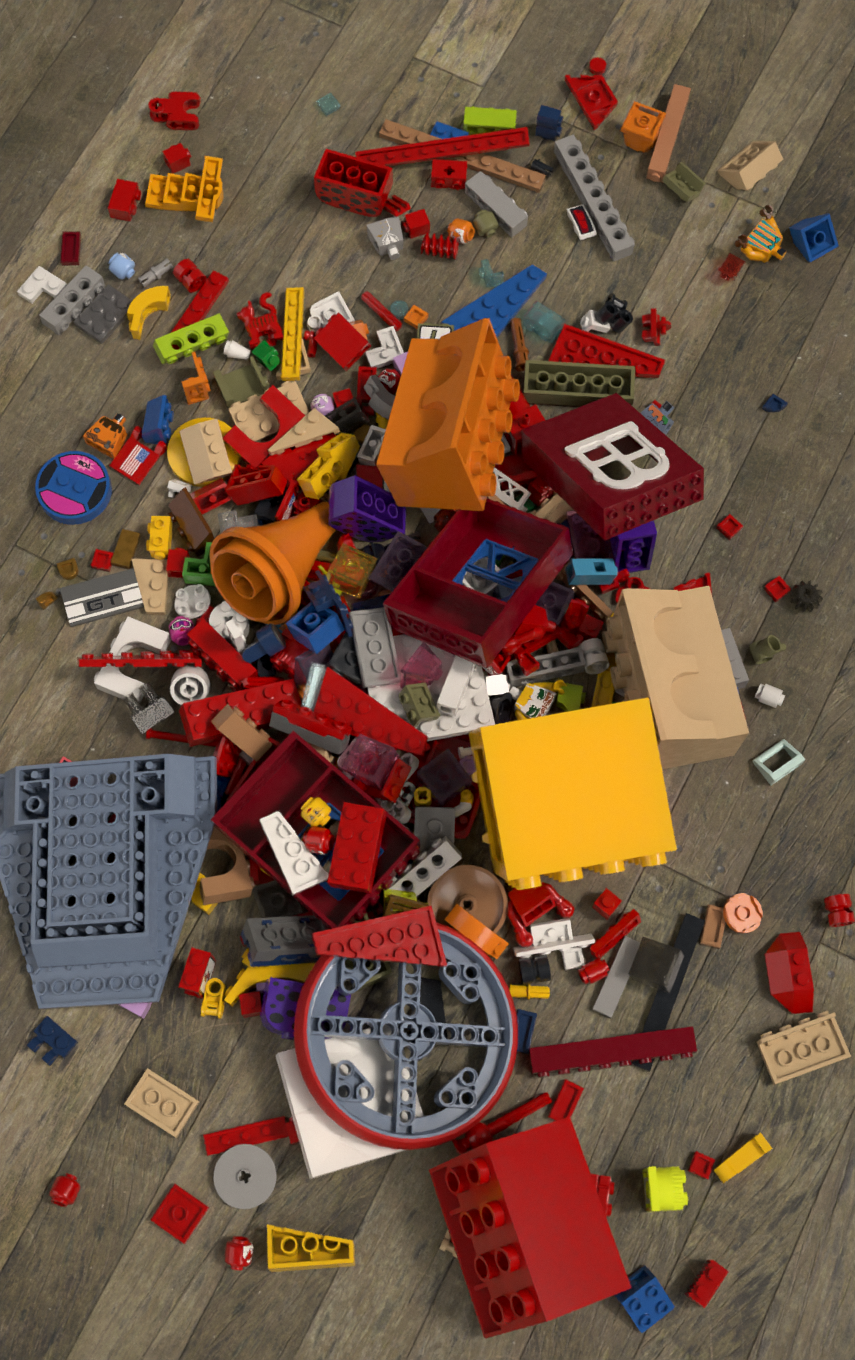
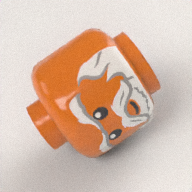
(462, 230)

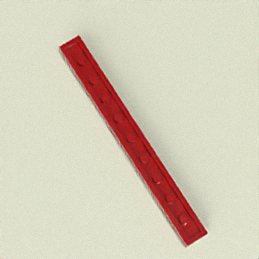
(447, 147)

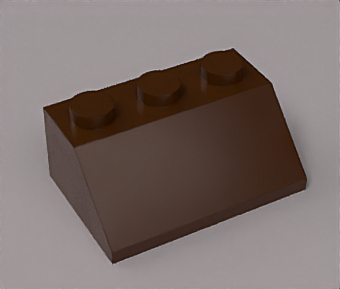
(190, 522)

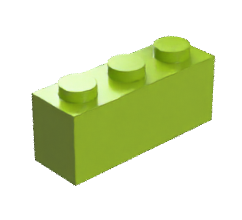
(488, 120)

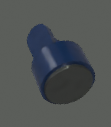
(269, 642)

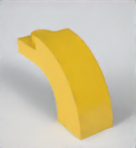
(144, 304)

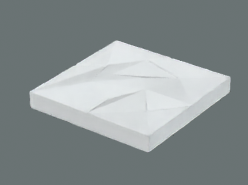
(322, 1141)

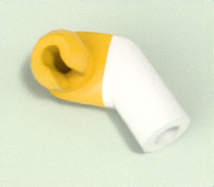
(465, 803)

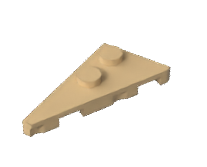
(308, 429)

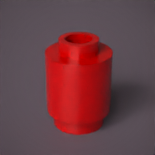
(593, 971)

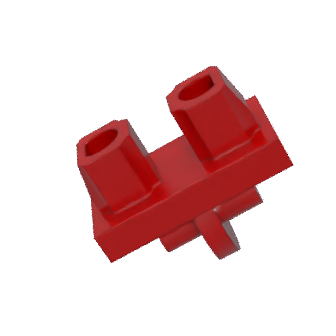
(653, 320)
(575, 615)

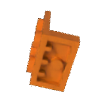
(196, 388)

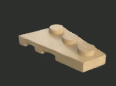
(153, 584)

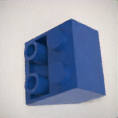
(157, 420)

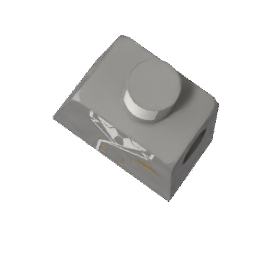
(386, 236)

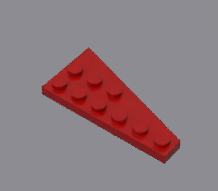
(584, 347)
(145, 659)
(365, 715)

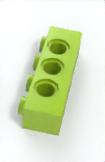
(213, 324)

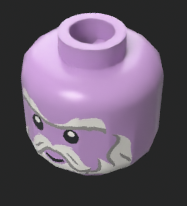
(323, 404)

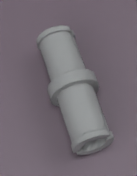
(155, 272)

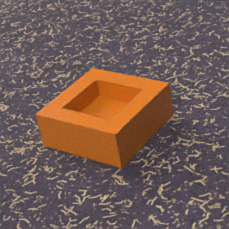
(416, 316)

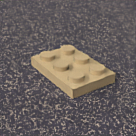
(162, 1103)

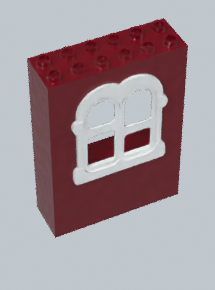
(575, 443)

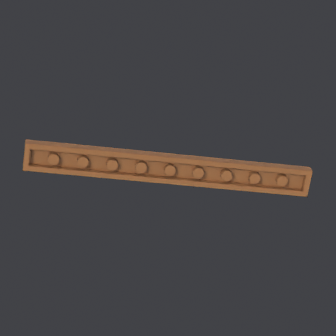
(479, 162)
(599, 608)

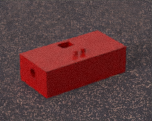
(297, 459)

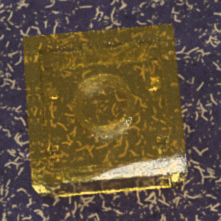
(351, 570)

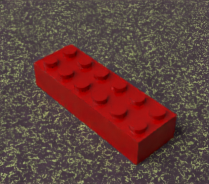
(254, 702)

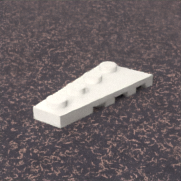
(297, 864)

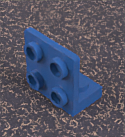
(645, 1300)

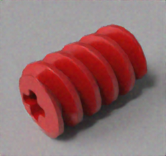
(440, 245)

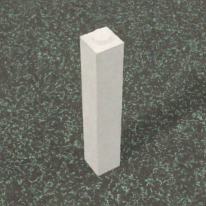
(455, 686)

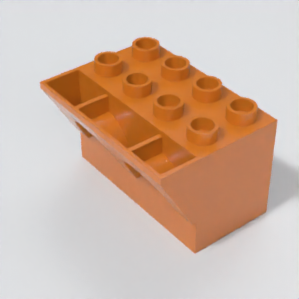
(449, 421)

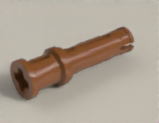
(520, 352)

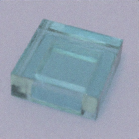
(328, 104)

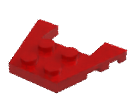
(529, 663)

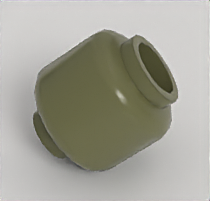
(485, 223)

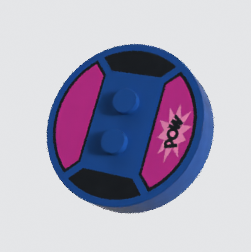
(73, 487)

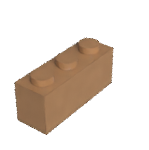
(242, 732)

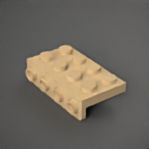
(259, 421)
(803, 1047)

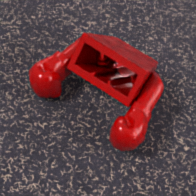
(531, 628)
(532, 903)

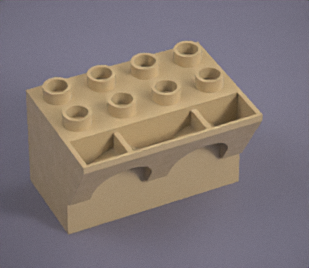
(676, 655)

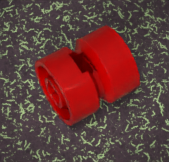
(189, 275)
(839, 909)

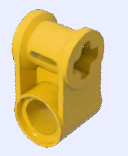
(213, 1000)

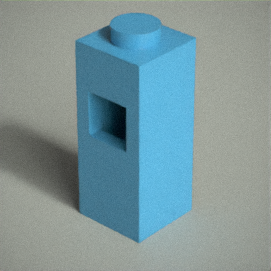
(591, 571)

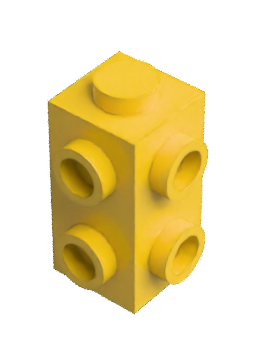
(160, 536)

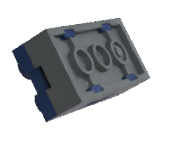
(281, 940)

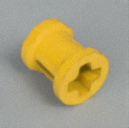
(422, 791)

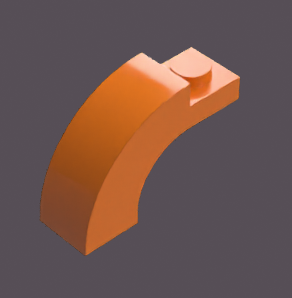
(476, 931)

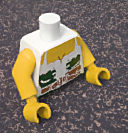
(535, 698)

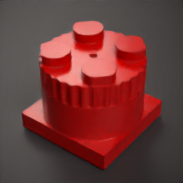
(285, 659)

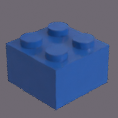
(315, 629)

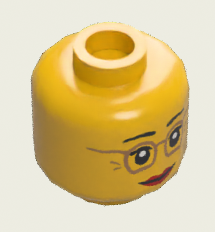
(316, 811)

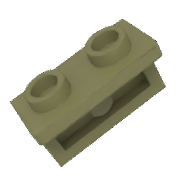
(684, 182)

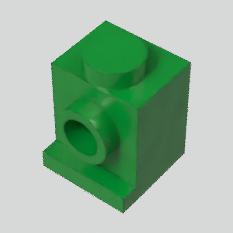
(266, 355)

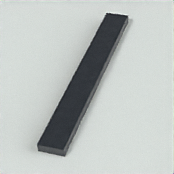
(663, 1001)

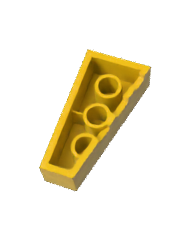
(305, 1250)

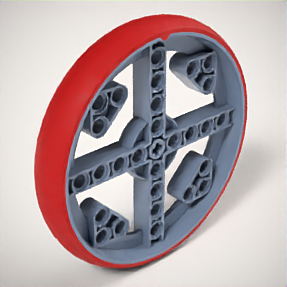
(483, 1089)

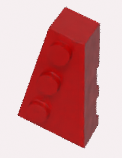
(255, 483)

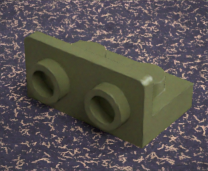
(418, 703)

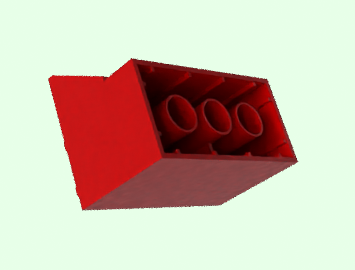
(528, 1228)

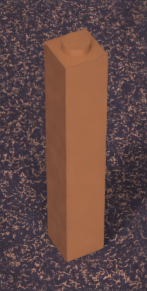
(668, 133)

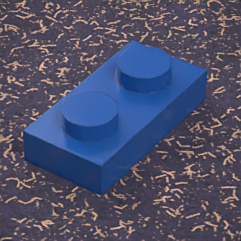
(445, 131)

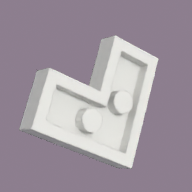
(41, 281)
(389, 348)

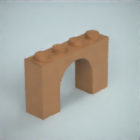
(229, 886)

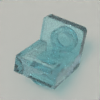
(490, 278)

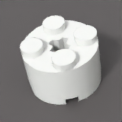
(224, 613)

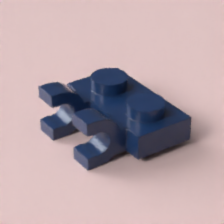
(55, 1037)

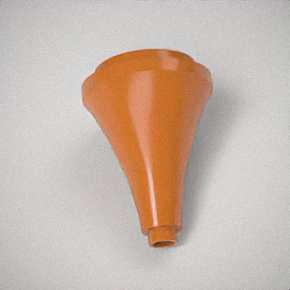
(266, 566)

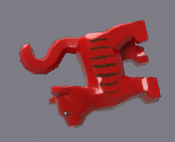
(261, 325)

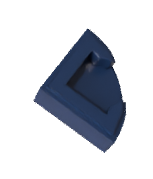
(774, 404)

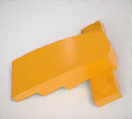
(188, 191)

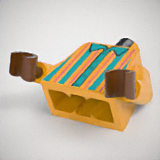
(763, 240)

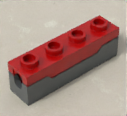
(311, 726)

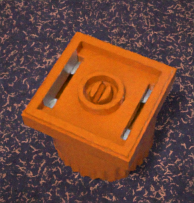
(642, 127)

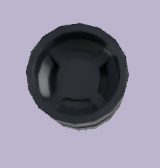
(536, 969)

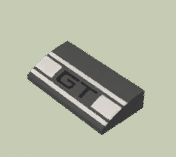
(102, 597)

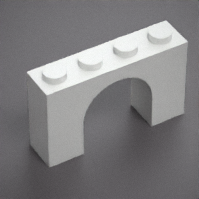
(131, 635)

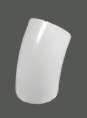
(189, 684)

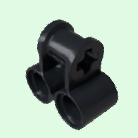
(615, 313)

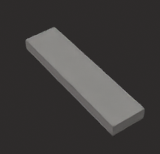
(617, 978)

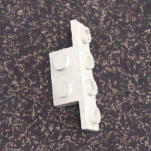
(553, 936)

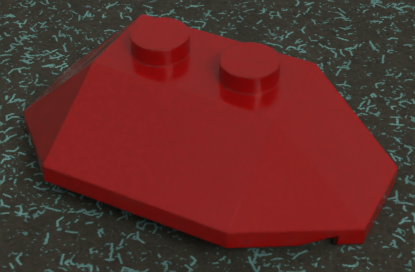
(790, 973)

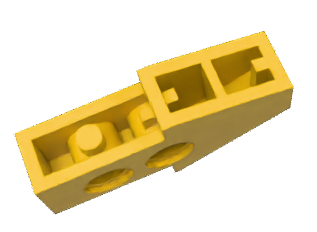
(331, 465)

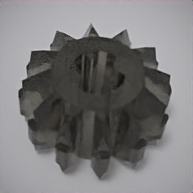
(804, 602)

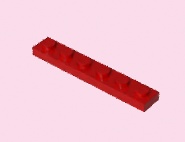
(202, 302)

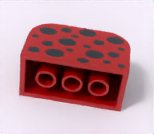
(352, 183)

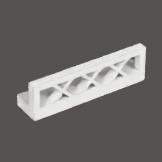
(510, 499)

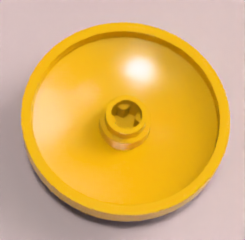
(178, 459)

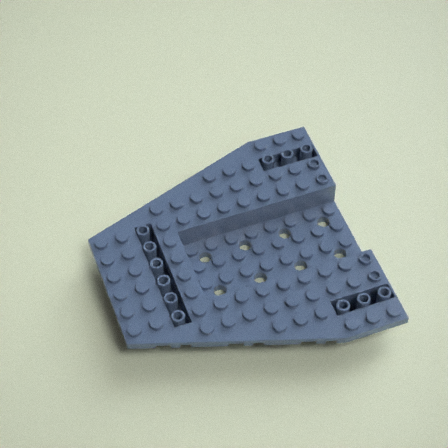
(159, 839)

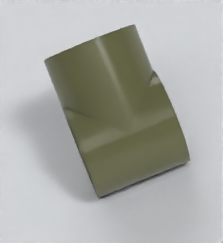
(765, 649)

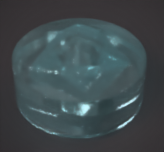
(399, 309)

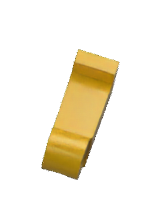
(742, 1157)

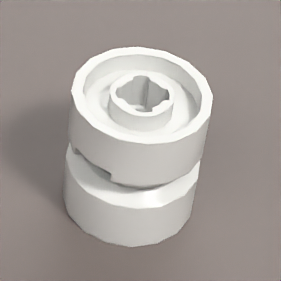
(594, 656)

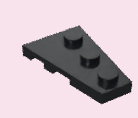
(432, 999)

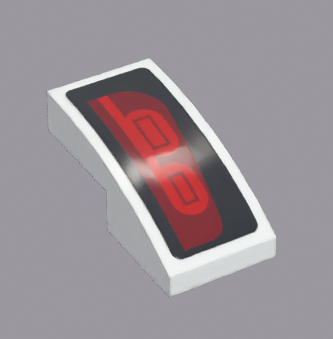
(582, 222)

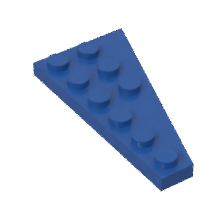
(501, 302)

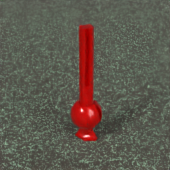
(483, 1133)

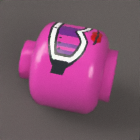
(179, 628)

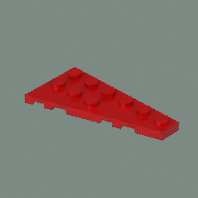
(399, 938)

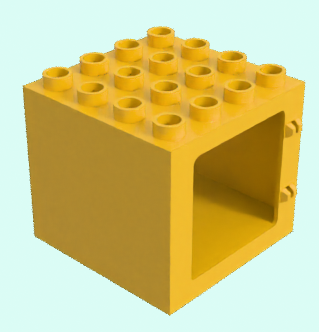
(572, 793)

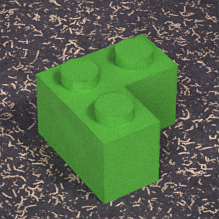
(199, 570)

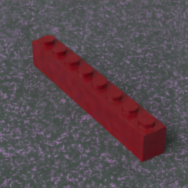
(613, 1050)

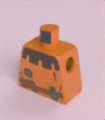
(107, 435)

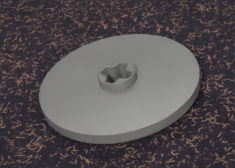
(260, 1183)

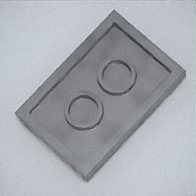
(104, 314)

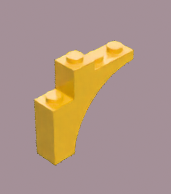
(248, 978)

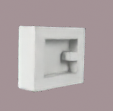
(589, 322)

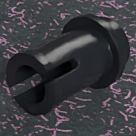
(540, 167)

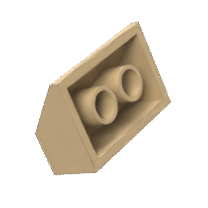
(751, 164)
(205, 452)

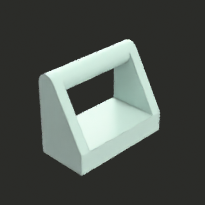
(773, 777)

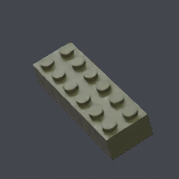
(576, 382)

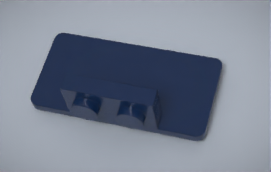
(323, 596)

